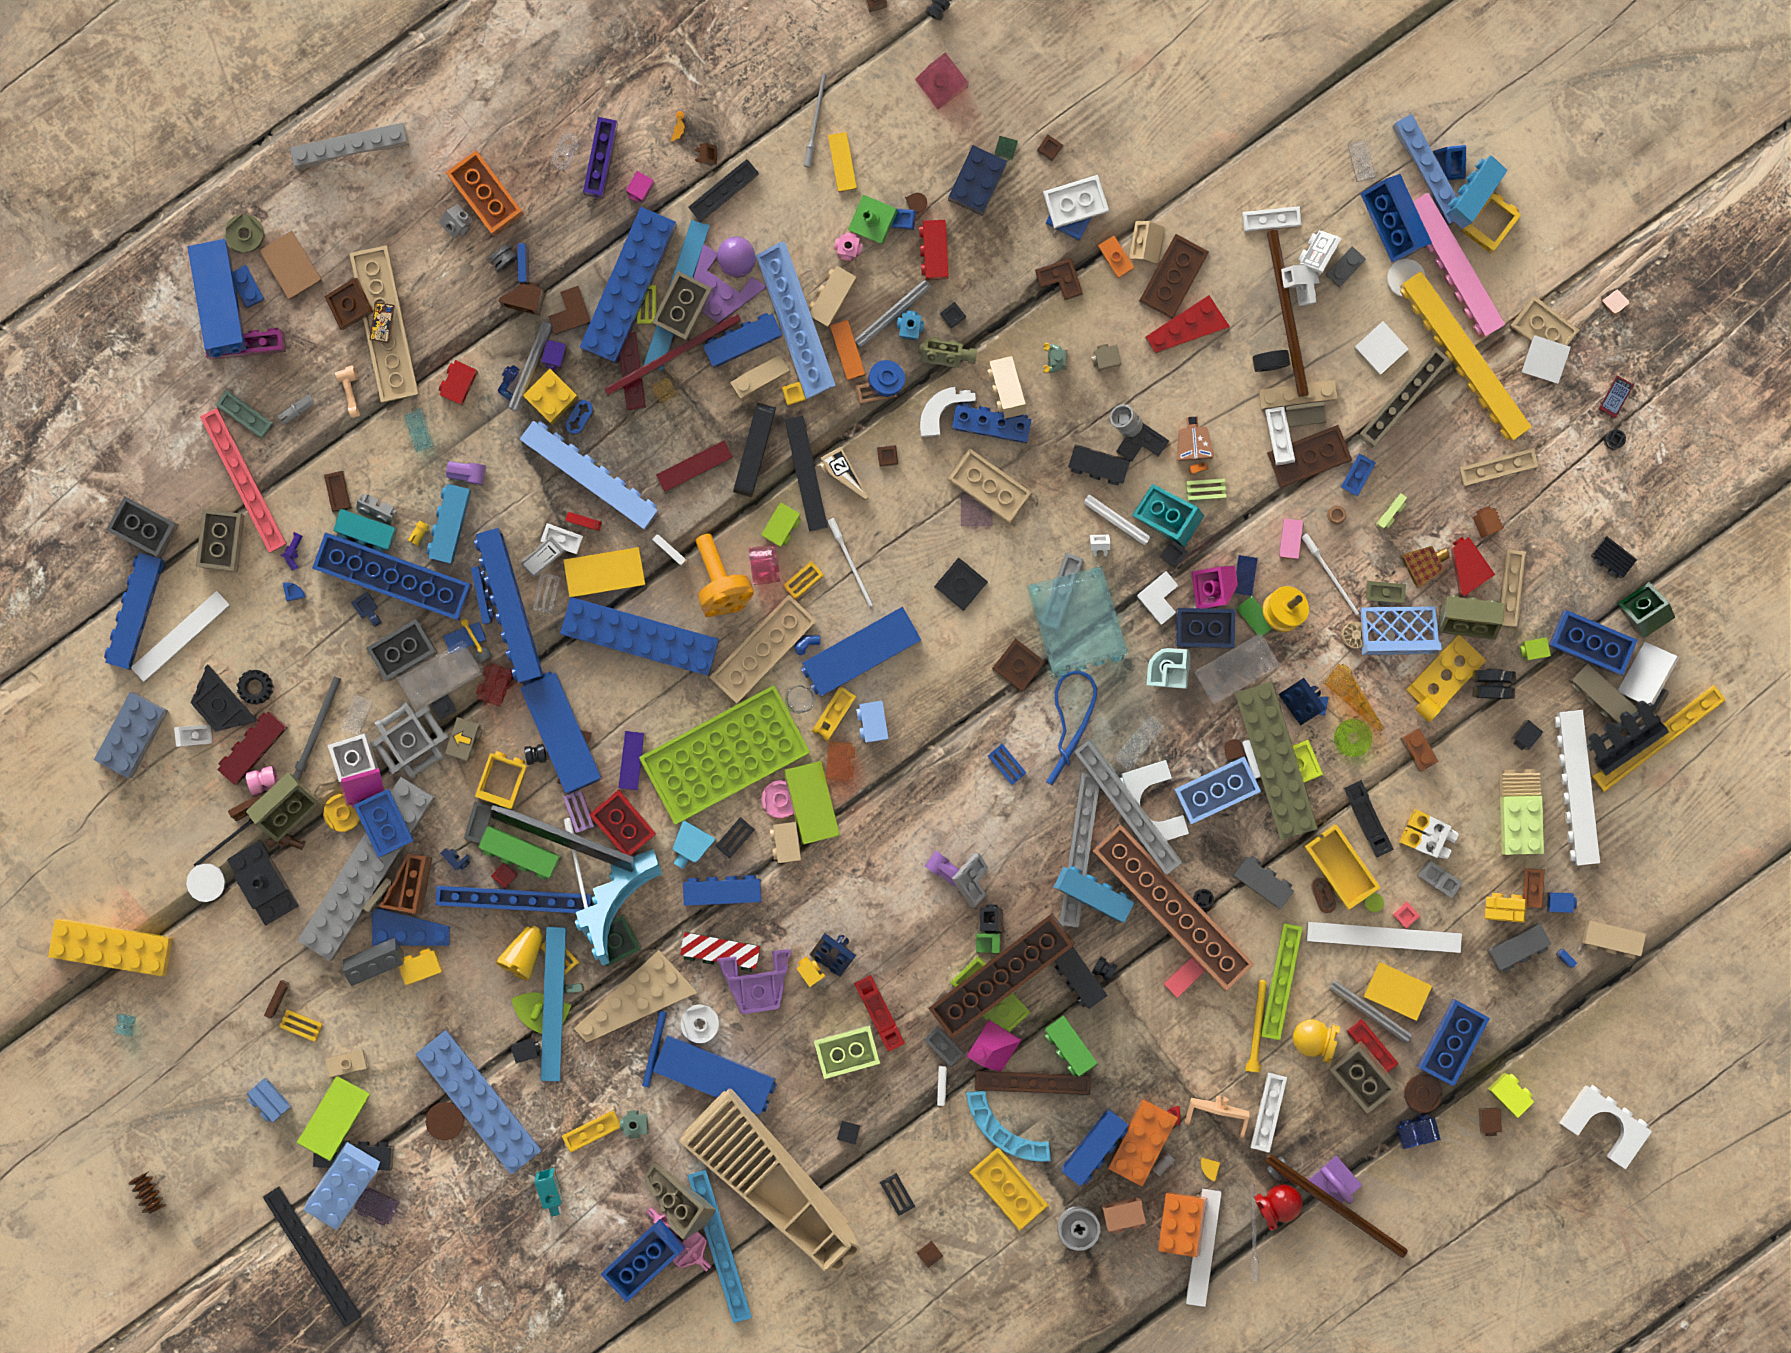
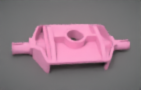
(694, 1245)

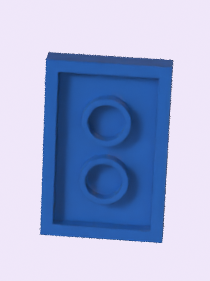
(383, 823)

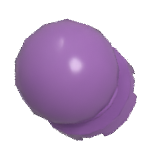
(736, 256)

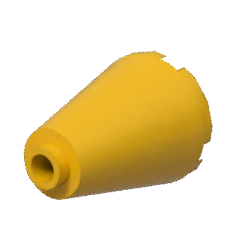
(522, 953)

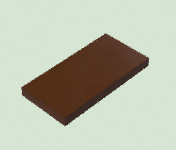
(1174, 276)
(1312, 456)

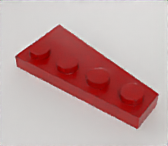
(1195, 322)

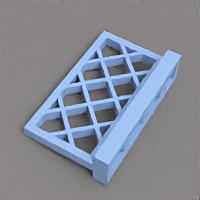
(1400, 647)

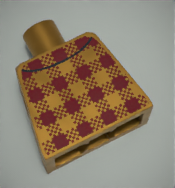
(1424, 564)

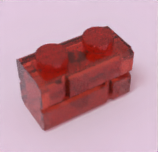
(495, 684)

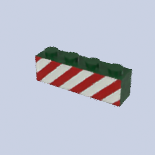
(711, 948)

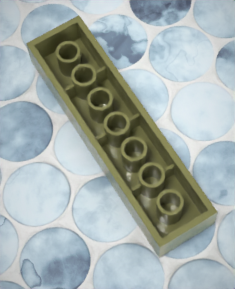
(1276, 760)

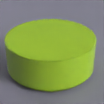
(1374, 902)

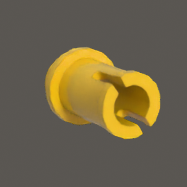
(418, 532)

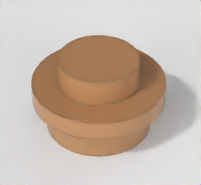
(1336, 515)

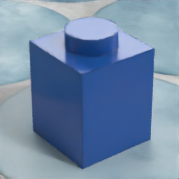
(1561, 902)

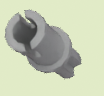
(296, 409)

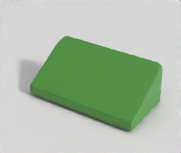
(1253, 614)

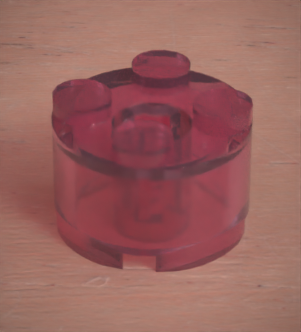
(764, 564)

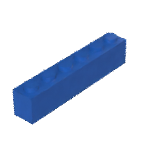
(134, 611)

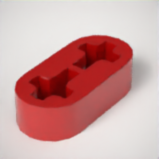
(583, 521)

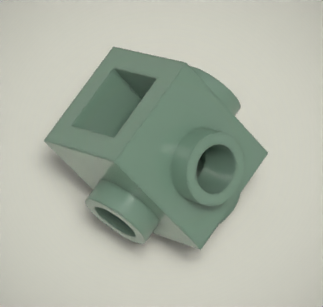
(641, 1121)

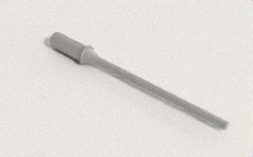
(810, 148)

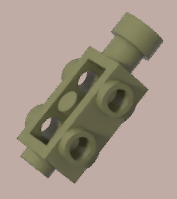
(944, 354)

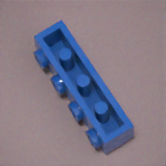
(991, 424)

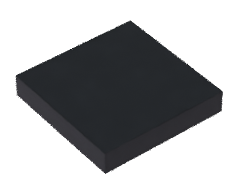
(961, 584)

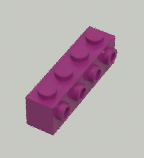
(260, 343)

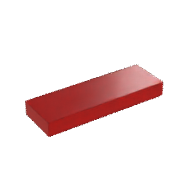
(1363, 1033)

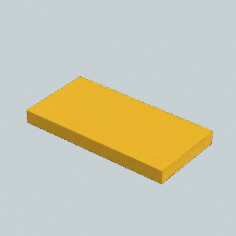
(604, 572)
(1009, 1188)

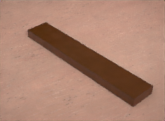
(1032, 1082)

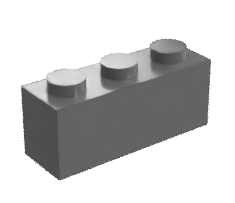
(1264, 882)
(1519, 947)
(373, 961)

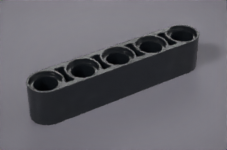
(754, 449)

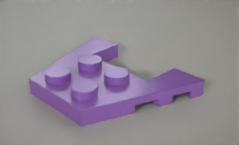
(724, 299)
(759, 990)

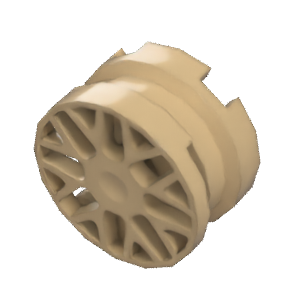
(1352, 635)

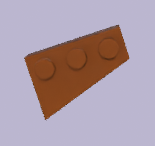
(409, 886)

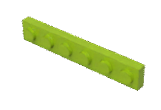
(1281, 981)

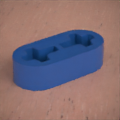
(575, 414)

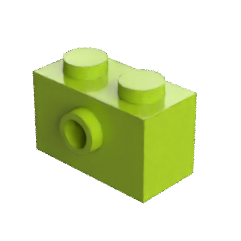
(781, 525)

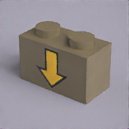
(463, 739)

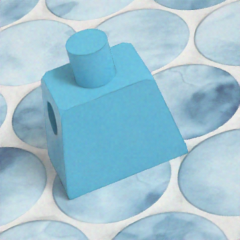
(691, 844)

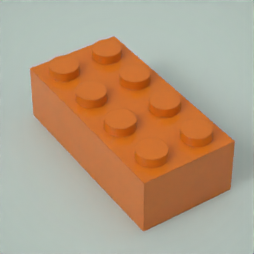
(484, 193)
(1142, 1142)

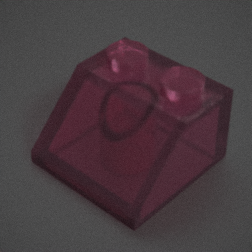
(942, 81)

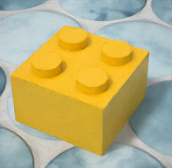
(550, 396)

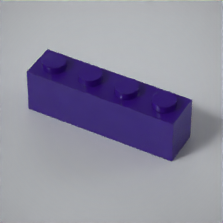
(600, 157)

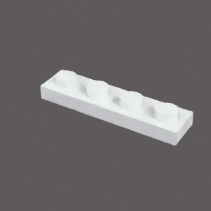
(1268, 1112)

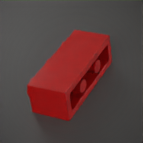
(934, 250)

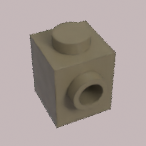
(1106, 357)

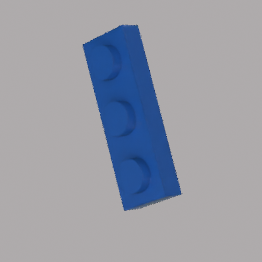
(482, 595)

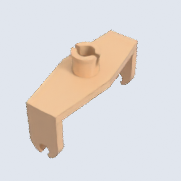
(1219, 1108)

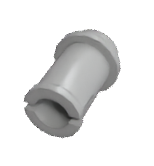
(1163, 1164)

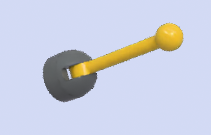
(481, 653)

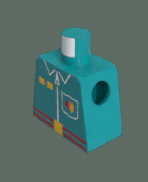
(548, 1184)

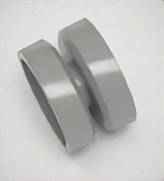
(1086, 1236)

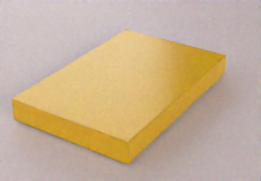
(1397, 991)

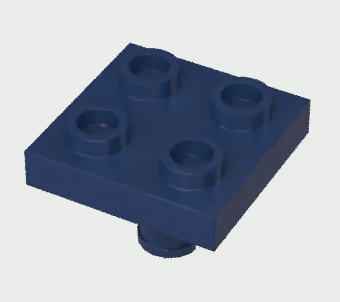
(1302, 701)
(833, 954)

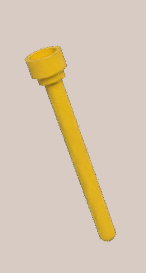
(1253, 1063)

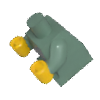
(1057, 358)

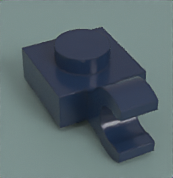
(365, 607)

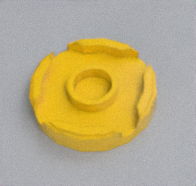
(339, 816)

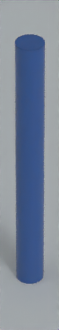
(654, 1049)

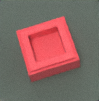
(1406, 915)

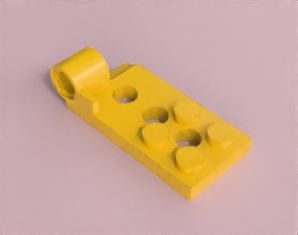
(1431, 704)

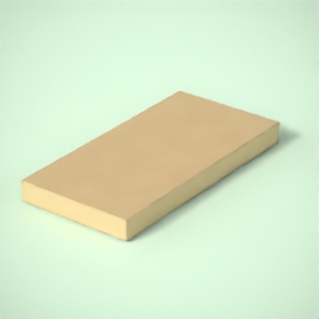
(989, 486)

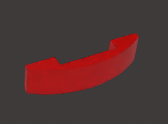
(879, 1013)

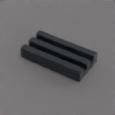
(745, 825)
(905, 1208)

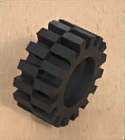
(266, 687)

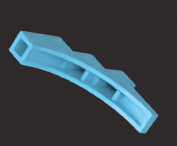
(608, 898)

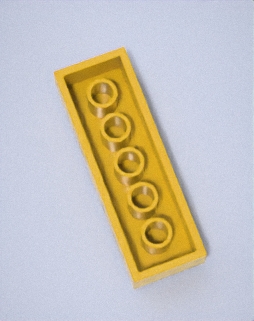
(110, 947)

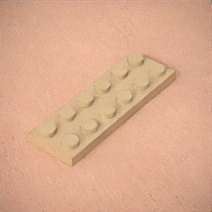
(763, 649)

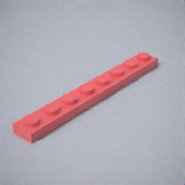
(243, 480)

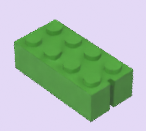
(518, 851)

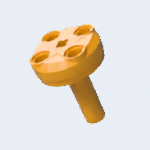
(725, 592)

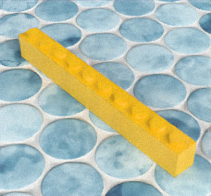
(1465, 356)

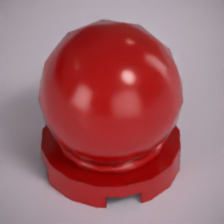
(1281, 1204)

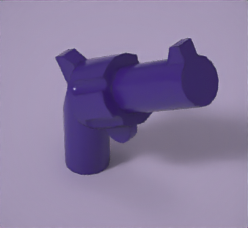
(291, 551)

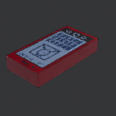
(1615, 397)

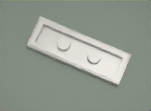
(1271, 219)
(1280, 436)

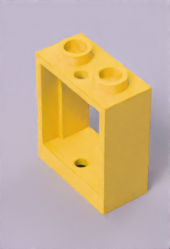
(1481, 239)
(494, 798)

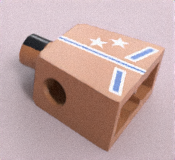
(1194, 442)

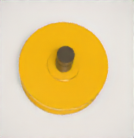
(1285, 609)

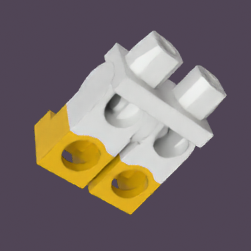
(1434, 837)

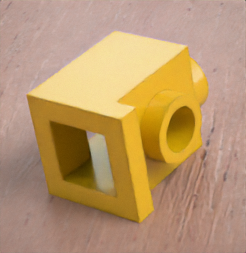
(809, 971)

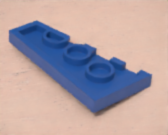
(407, 930)

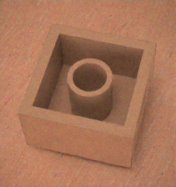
(1123, 1215)

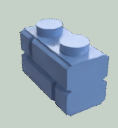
(268, 1100)

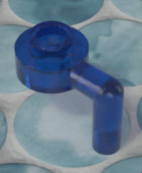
(509, 374)

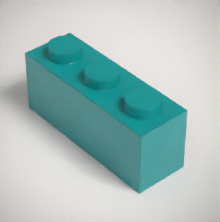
(364, 530)

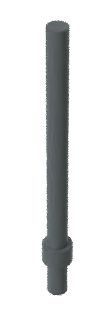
(301, 765)

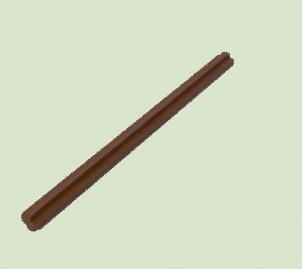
(1288, 315)
(1335, 1205)

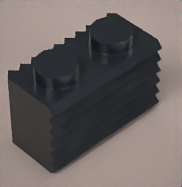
(1613, 558)

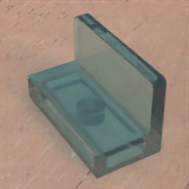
(419, 430)

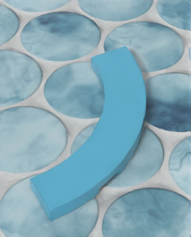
(1000, 1135)

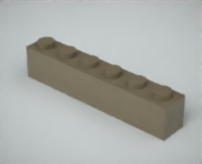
(1403, 397)

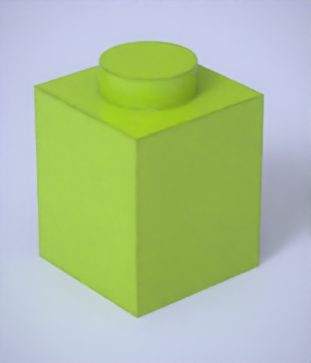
(1535, 649)

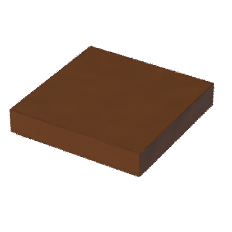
(349, 304)
(1018, 665)

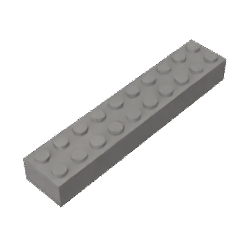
(360, 879)

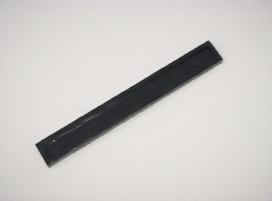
(562, 837)
(312, 1256)

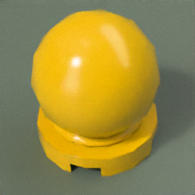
(1315, 1039)

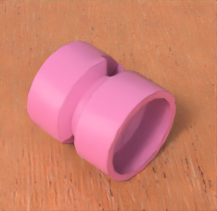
(261, 781)

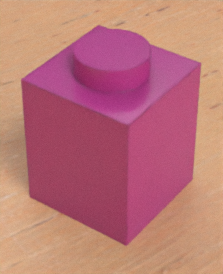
(639, 187)

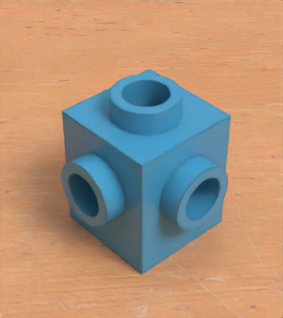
(907, 332)

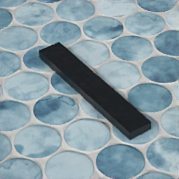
(806, 473)

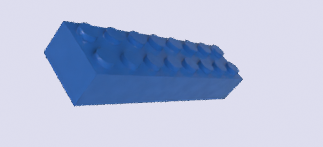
(628, 285)
(392, 576)
(509, 605)
(639, 636)

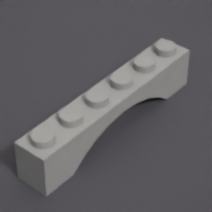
(360, 142)

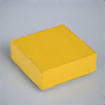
(793, 393)

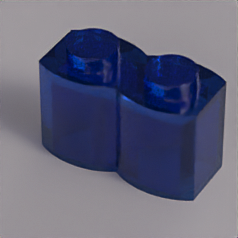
(1417, 1132)

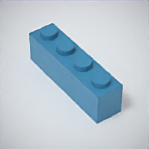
(1476, 191)
(449, 523)
(1094, 894)

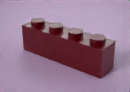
(252, 748)

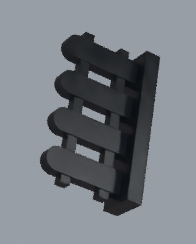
(1629, 746)

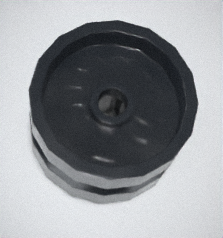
(1494, 683)

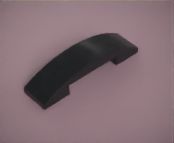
(1368, 819)

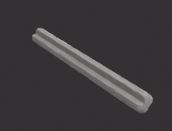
(892, 313)
(530, 366)
(1371, 1012)

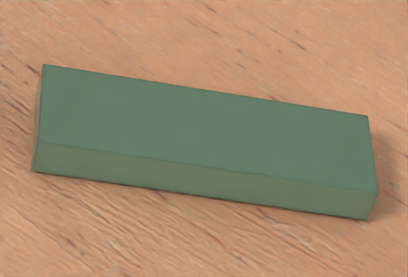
(244, 414)

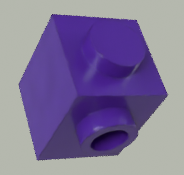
(554, 355)

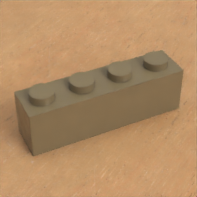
(1602, 694)

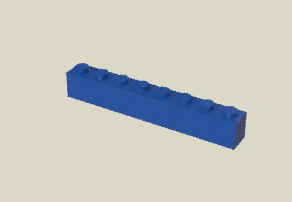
(510, 899)

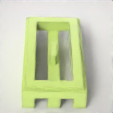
(1203, 497)

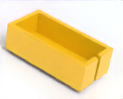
(1341, 866)

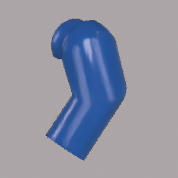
(804, 642)

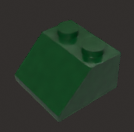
(1646, 610)

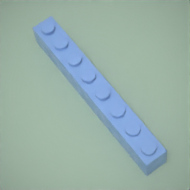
(590, 476)

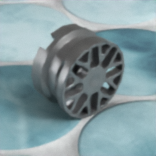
(502, 258)

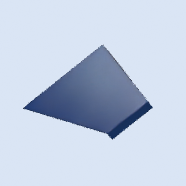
(1452, 161)

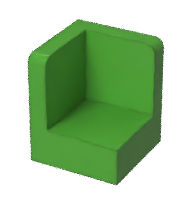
(988, 942)

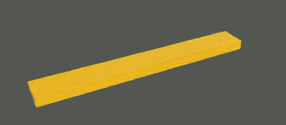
(1676, 726)

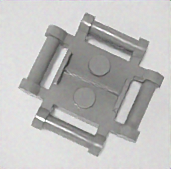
(409, 740)

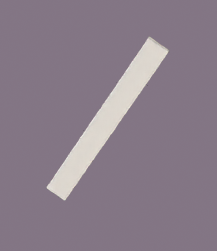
(1384, 937)

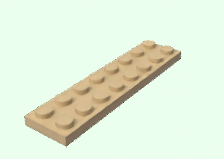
(390, 360)

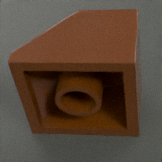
(524, 298)

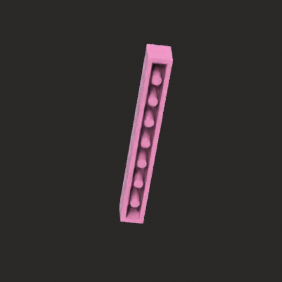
(1458, 270)

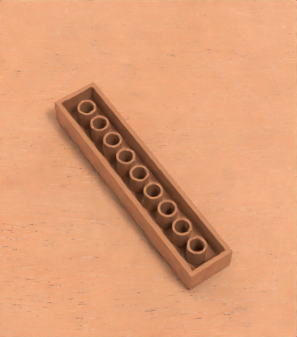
(1172, 908)

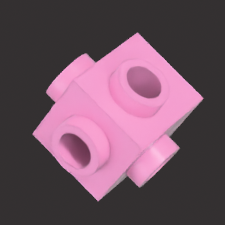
(848, 254)

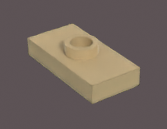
(346, 1063)

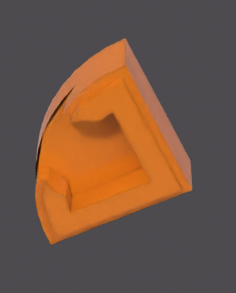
(1198, 468)

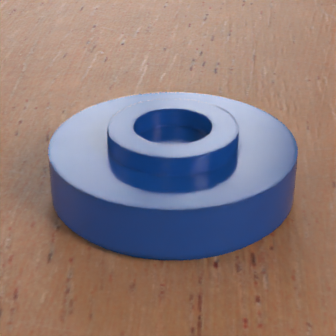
(886, 378)

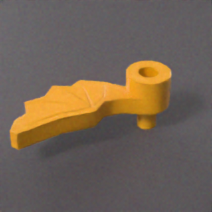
(678, 129)

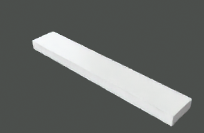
(180, 636)
(1201, 1265)

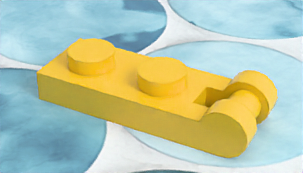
(834, 712)

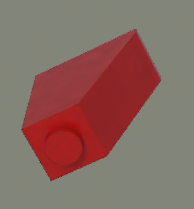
(1469, 566)

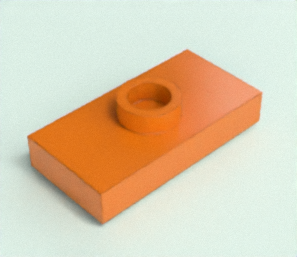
(1115, 256)

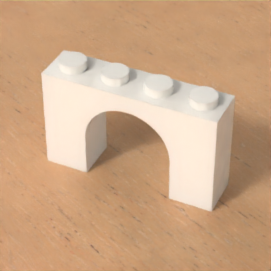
(1139, 780)
(1632, 1133)

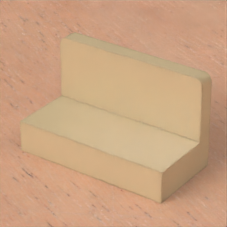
(1146, 241)

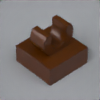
(708, 154)

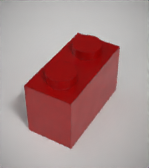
(458, 382)

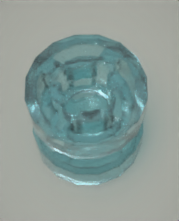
(124, 1024)

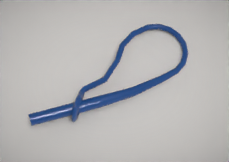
(1065, 755)

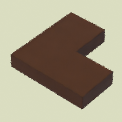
(1062, 273)
(575, 312)

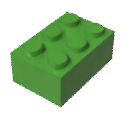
(1070, 1047)

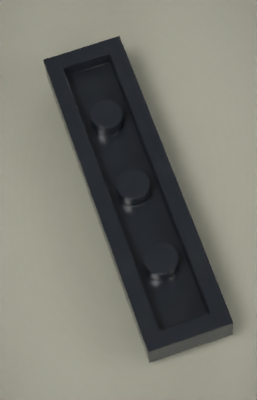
(723, 190)

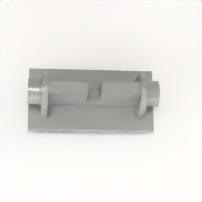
(367, 506)

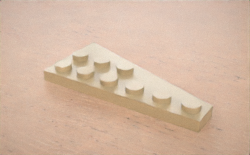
(644, 992)

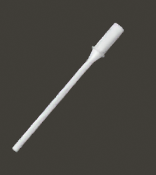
(839, 537)
(1315, 551)
(569, 828)

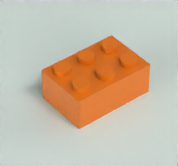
(1182, 1224)

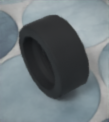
(1271, 360)

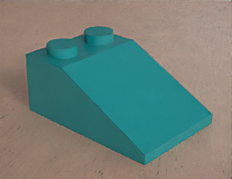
(1168, 515)

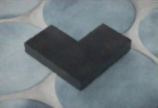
(1147, 438)

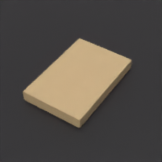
(1543, 322)

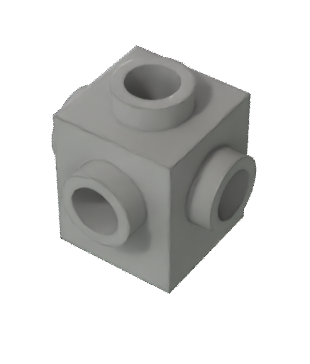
(456, 221)

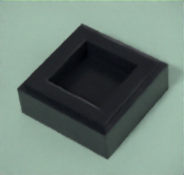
(952, 315)
(848, 1132)

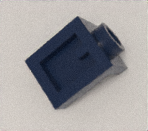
(452, 858)

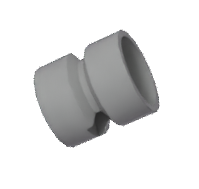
(1126, 420)

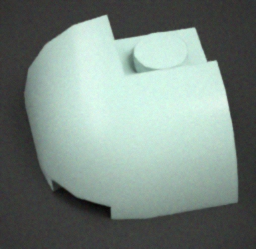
(1169, 668)

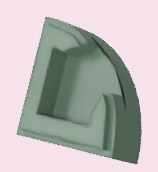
(574, 988)

